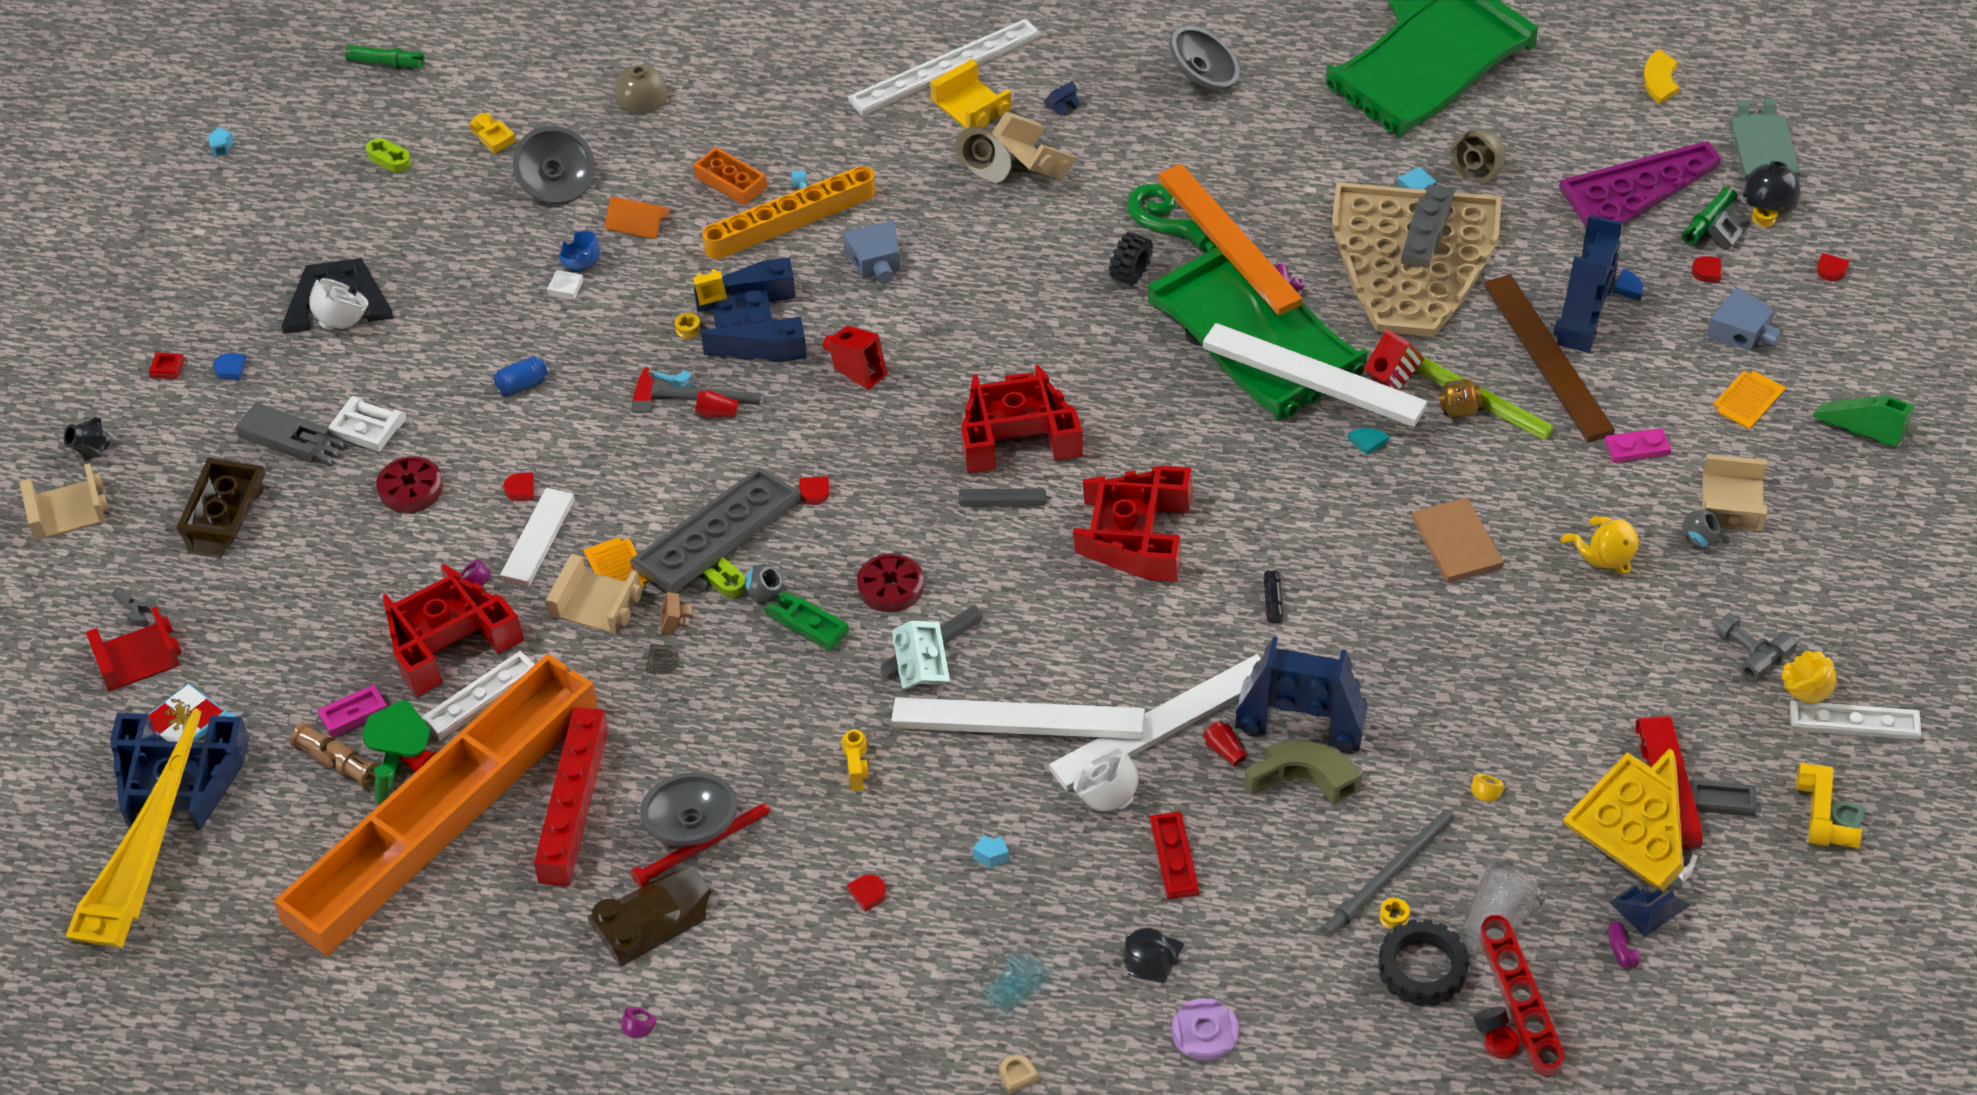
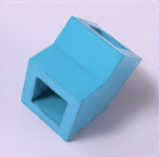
(220, 141)
(991, 851)

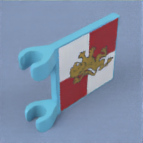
(173, 714)

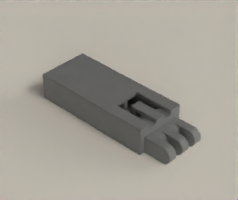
(276, 428)

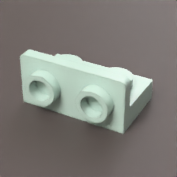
(920, 654)

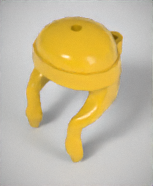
(1611, 545)

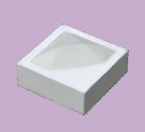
(565, 284)

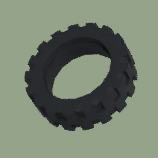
(1413, 990)

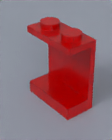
(136, 653)

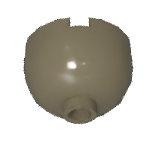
(640, 89)
(1477, 149)

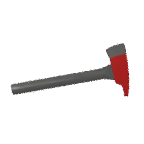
(648, 390)

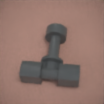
(1762, 652)

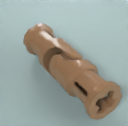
(333, 754)

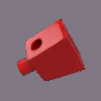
(856, 351)

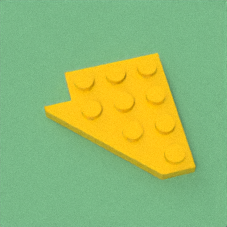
(1635, 818)

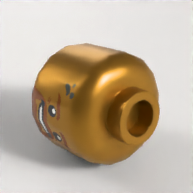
(1461, 398)

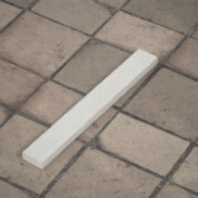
(920, 76)
(1315, 374)
(1018, 718)
(1161, 721)

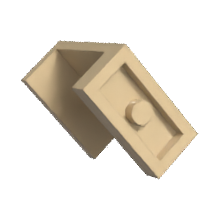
(1019, 137)
(1735, 491)
(64, 507)
(593, 598)

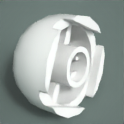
(335, 305)
(1109, 782)

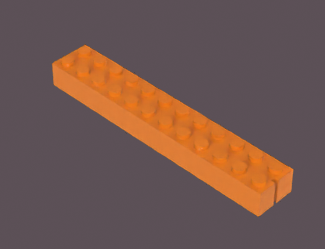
(433, 806)

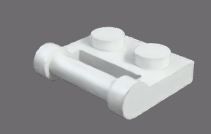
(365, 430)

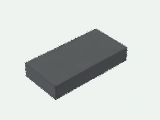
(1724, 797)

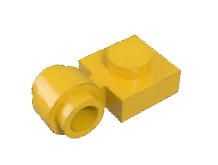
(492, 134)
(854, 747)

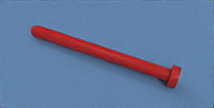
(642, 876)

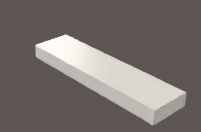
(537, 537)
(476, 696)
(1855, 720)

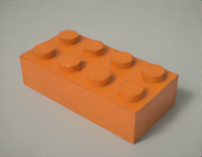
(730, 176)

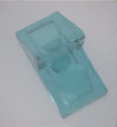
(1019, 980)

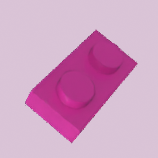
(1637, 445)
(351, 711)

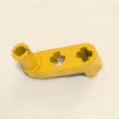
(1822, 832)

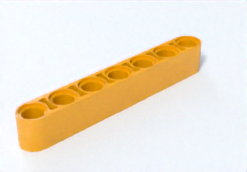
(788, 212)

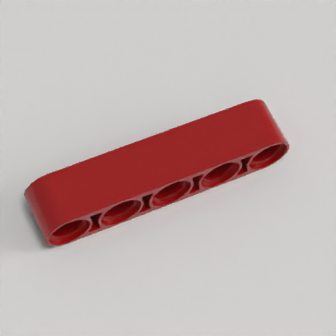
(1657, 738)
(1517, 979)

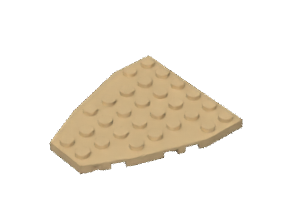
(1405, 298)

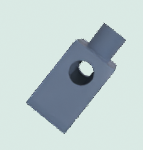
(874, 250)
(1743, 322)

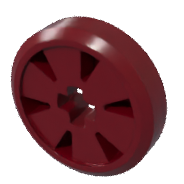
(413, 497)
(895, 596)

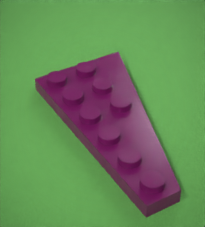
(1637, 185)

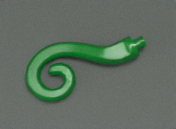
(1183, 228)

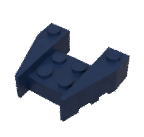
(1589, 284)
(745, 318)
(1307, 686)
(206, 775)

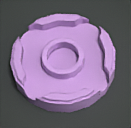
(1200, 1038)

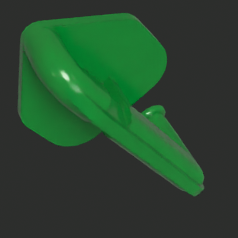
(397, 733)

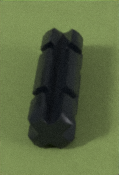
(1273, 596)

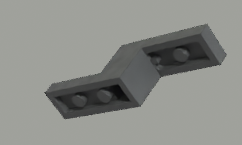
(1427, 226)

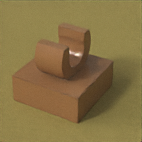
(674, 614)

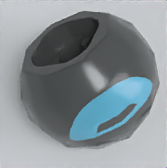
(1701, 528)
(763, 583)

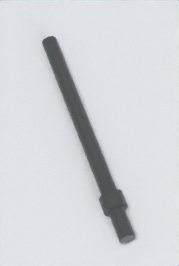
(1348, 910)

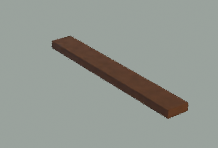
(1549, 358)

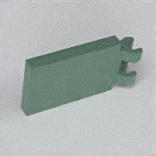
(1762, 137)

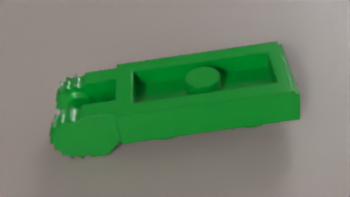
(808, 620)

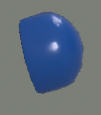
(581, 252)

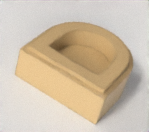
(1017, 1073)

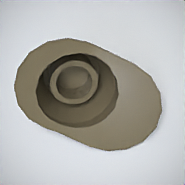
(979, 144)

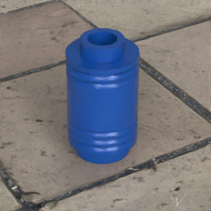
(520, 376)

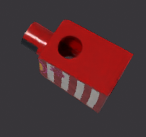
(1393, 361)

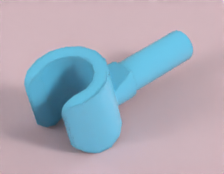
(799, 179)
(677, 380)

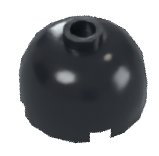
(1772, 187)

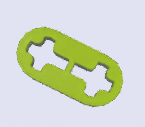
(391, 152)
(728, 572)

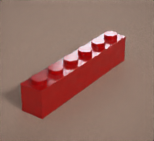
(571, 797)

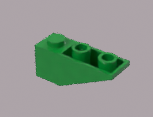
(1875, 417)

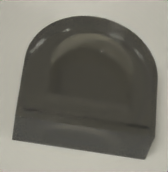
(662, 659)

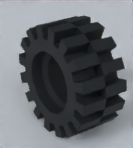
(1130, 258)

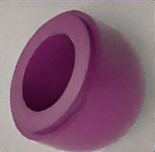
(479, 573)
(634, 1027)

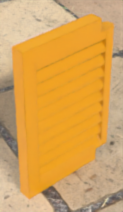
(1748, 398)
(613, 559)

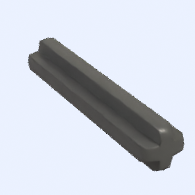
(1002, 497)

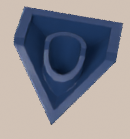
(1648, 909)

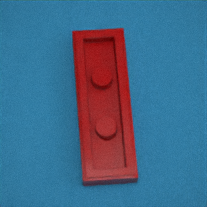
(1174, 855)

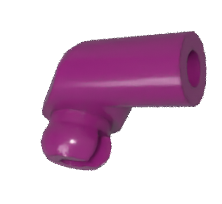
(1297, 285)
(1618, 943)

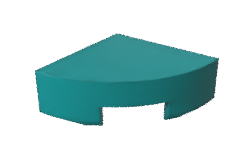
(1368, 439)

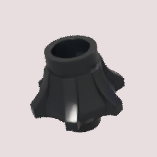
(87, 438)

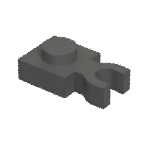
(1726, 227)

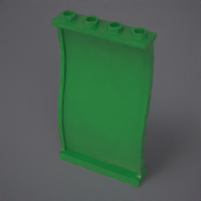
(1430, 59)
(1216, 292)

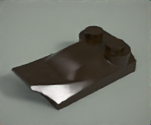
(219, 506)
(651, 914)

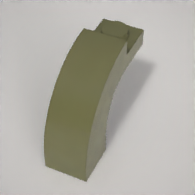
(1308, 762)

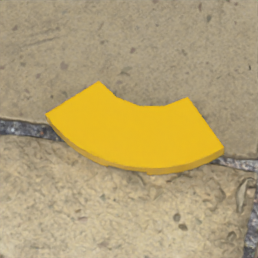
(1658, 76)

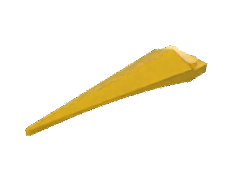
(120, 889)

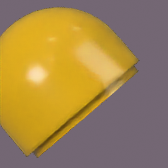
(1485, 790)

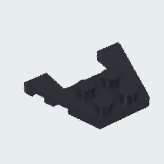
(348, 272)

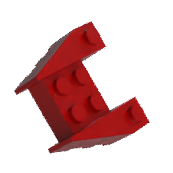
(1017, 410)
(1126, 521)
(439, 618)

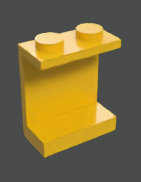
(967, 98)

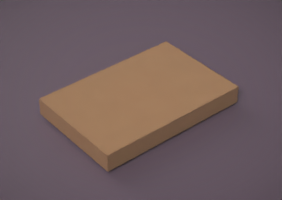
(1457, 540)

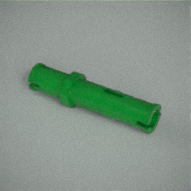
(394, 57)
(1703, 219)

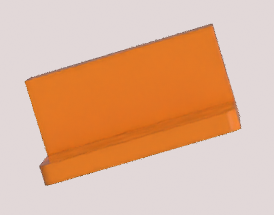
(634, 217)

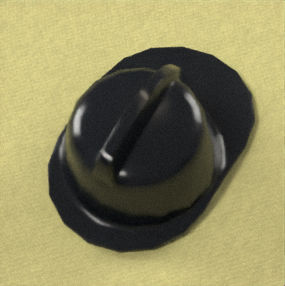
(1150, 955)

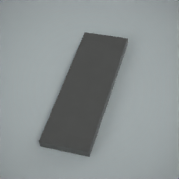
(715, 530)

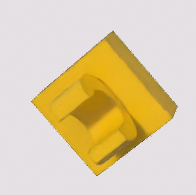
(710, 287)

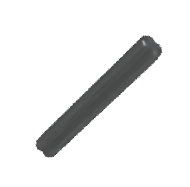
(949, 631)

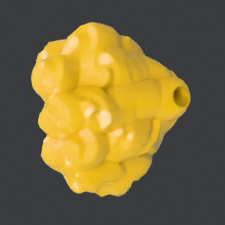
(1810, 677)

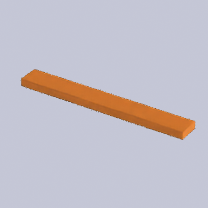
(1230, 239)

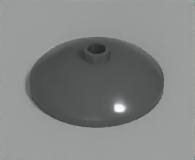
(1203, 58)
(556, 149)
(689, 809)

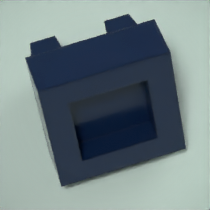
(1063, 95)

